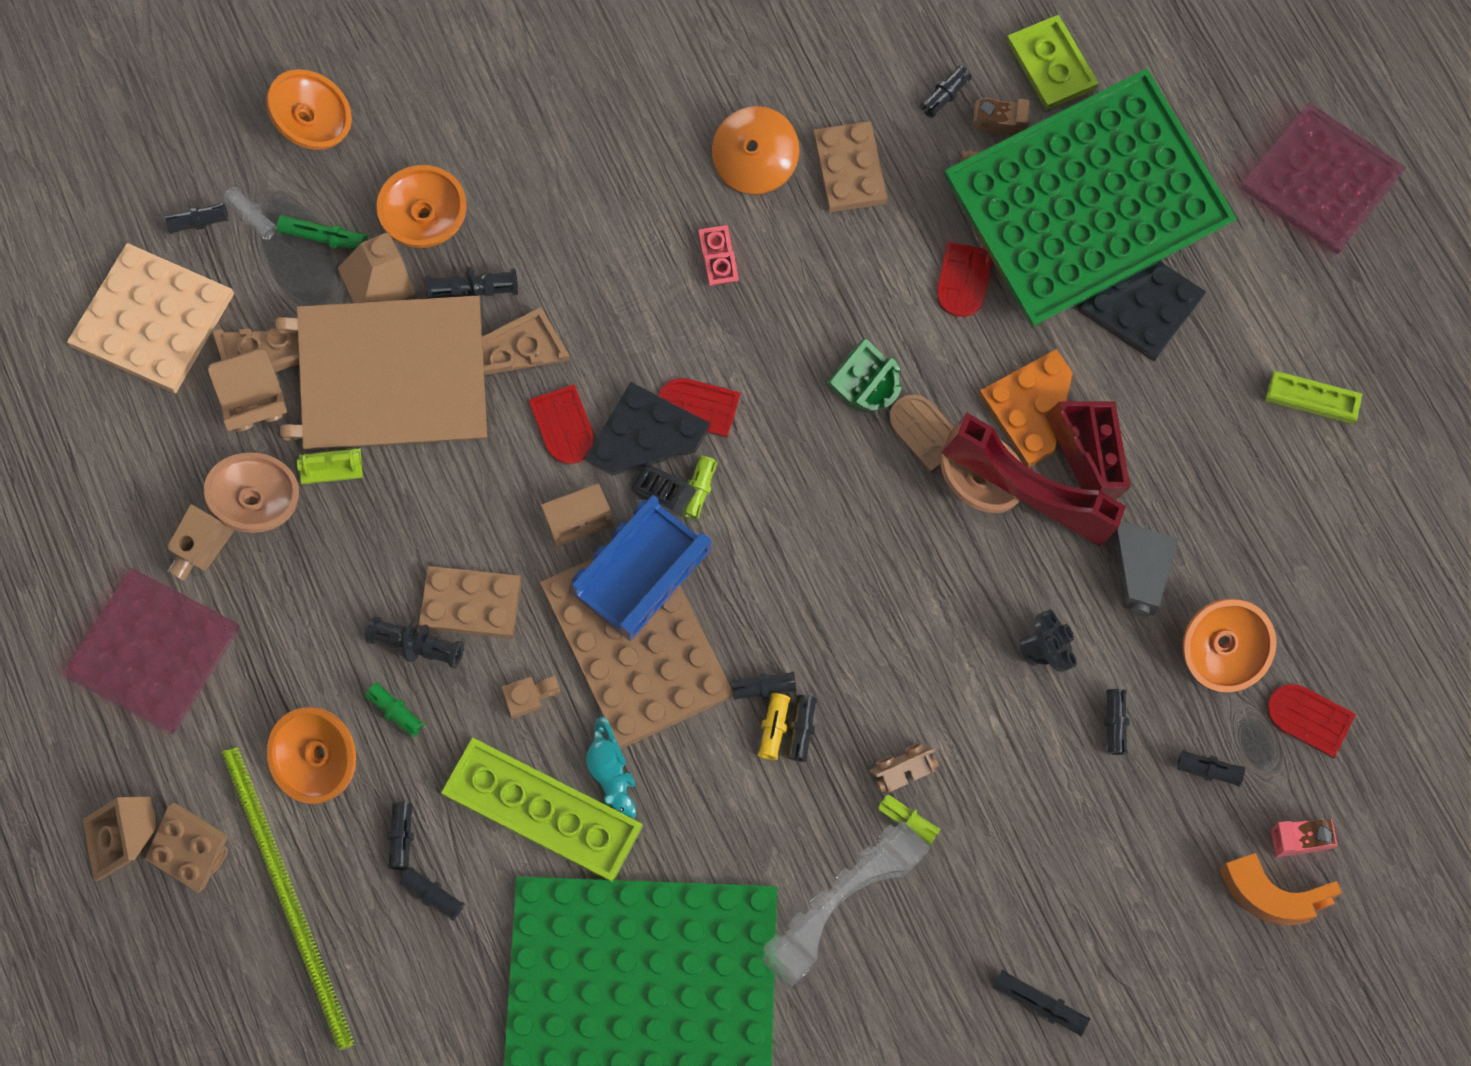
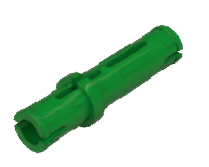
(334, 236)

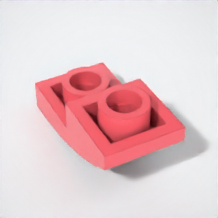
(718, 255)

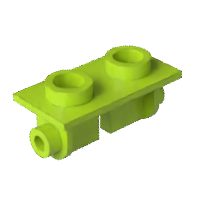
(330, 466)

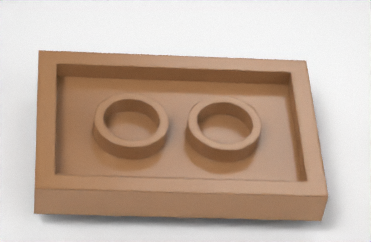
(850, 166)
(470, 602)

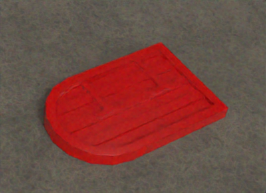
(963, 279)
(704, 400)
(563, 424)
(1310, 718)

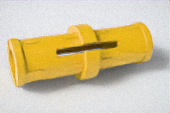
(778, 706)

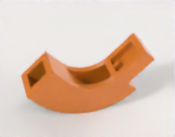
(1266, 901)

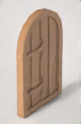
(920, 428)

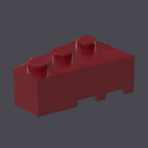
(1092, 444)

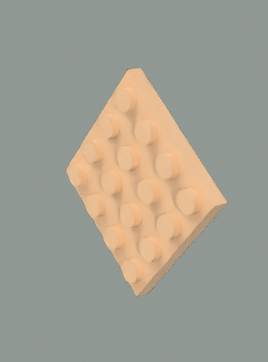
(150, 318)

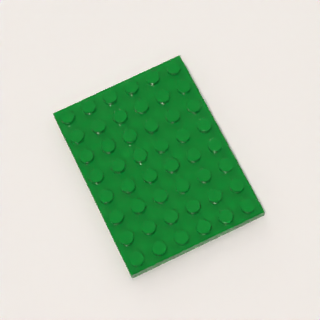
(1089, 197)
(640, 974)

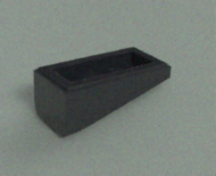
(681, 497)

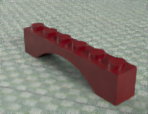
(1081, 510)

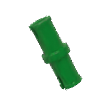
(394, 710)

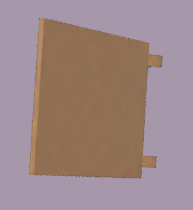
(389, 373)

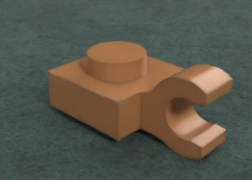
(525, 696)

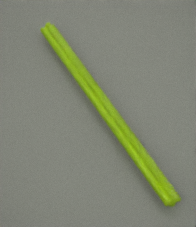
(287, 898)

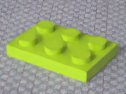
(1052, 62)

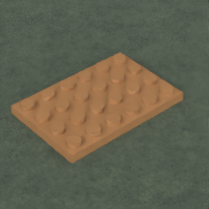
(645, 682)

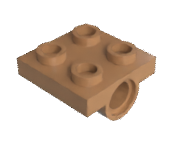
(187, 848)

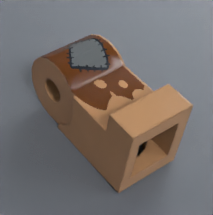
(1001, 116)

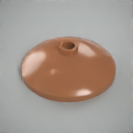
(254, 480)
(976, 490)

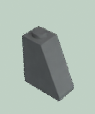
(1142, 566)

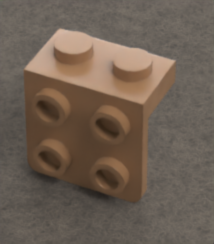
(247, 390)

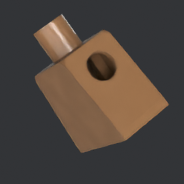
(197, 541)

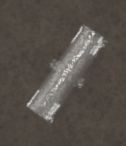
(250, 213)

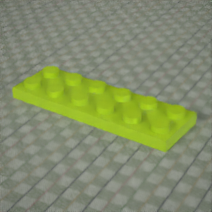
(542, 810)

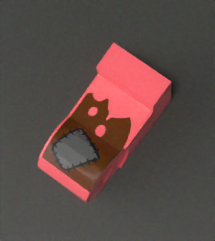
(1303, 837)

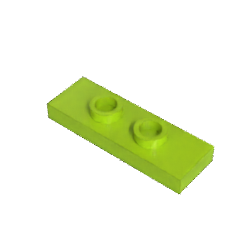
(1313, 397)

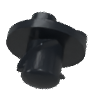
(1049, 643)

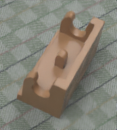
(577, 515)

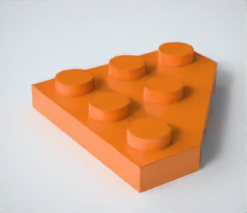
(1024, 400)

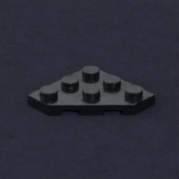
(645, 431)

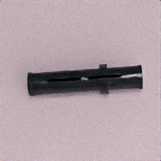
(1040, 1002)

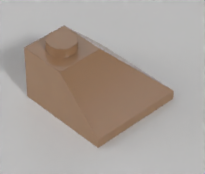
(376, 272)
(118, 833)

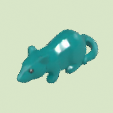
(605, 765)

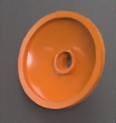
(316, 101)
(769, 164)
(416, 192)
(1243, 656)
(296, 756)

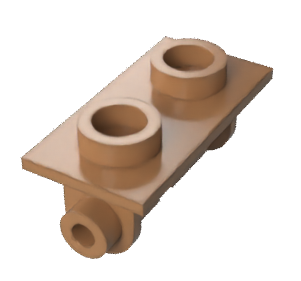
(892, 769)

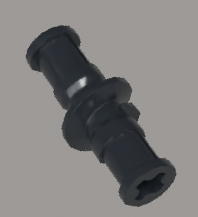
(472, 285)
(413, 642)

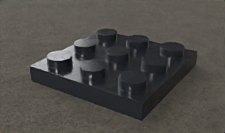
(1145, 308)

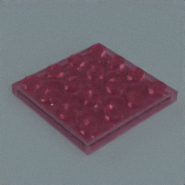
(1323, 178)
(151, 650)

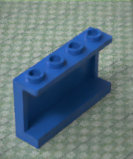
(639, 568)

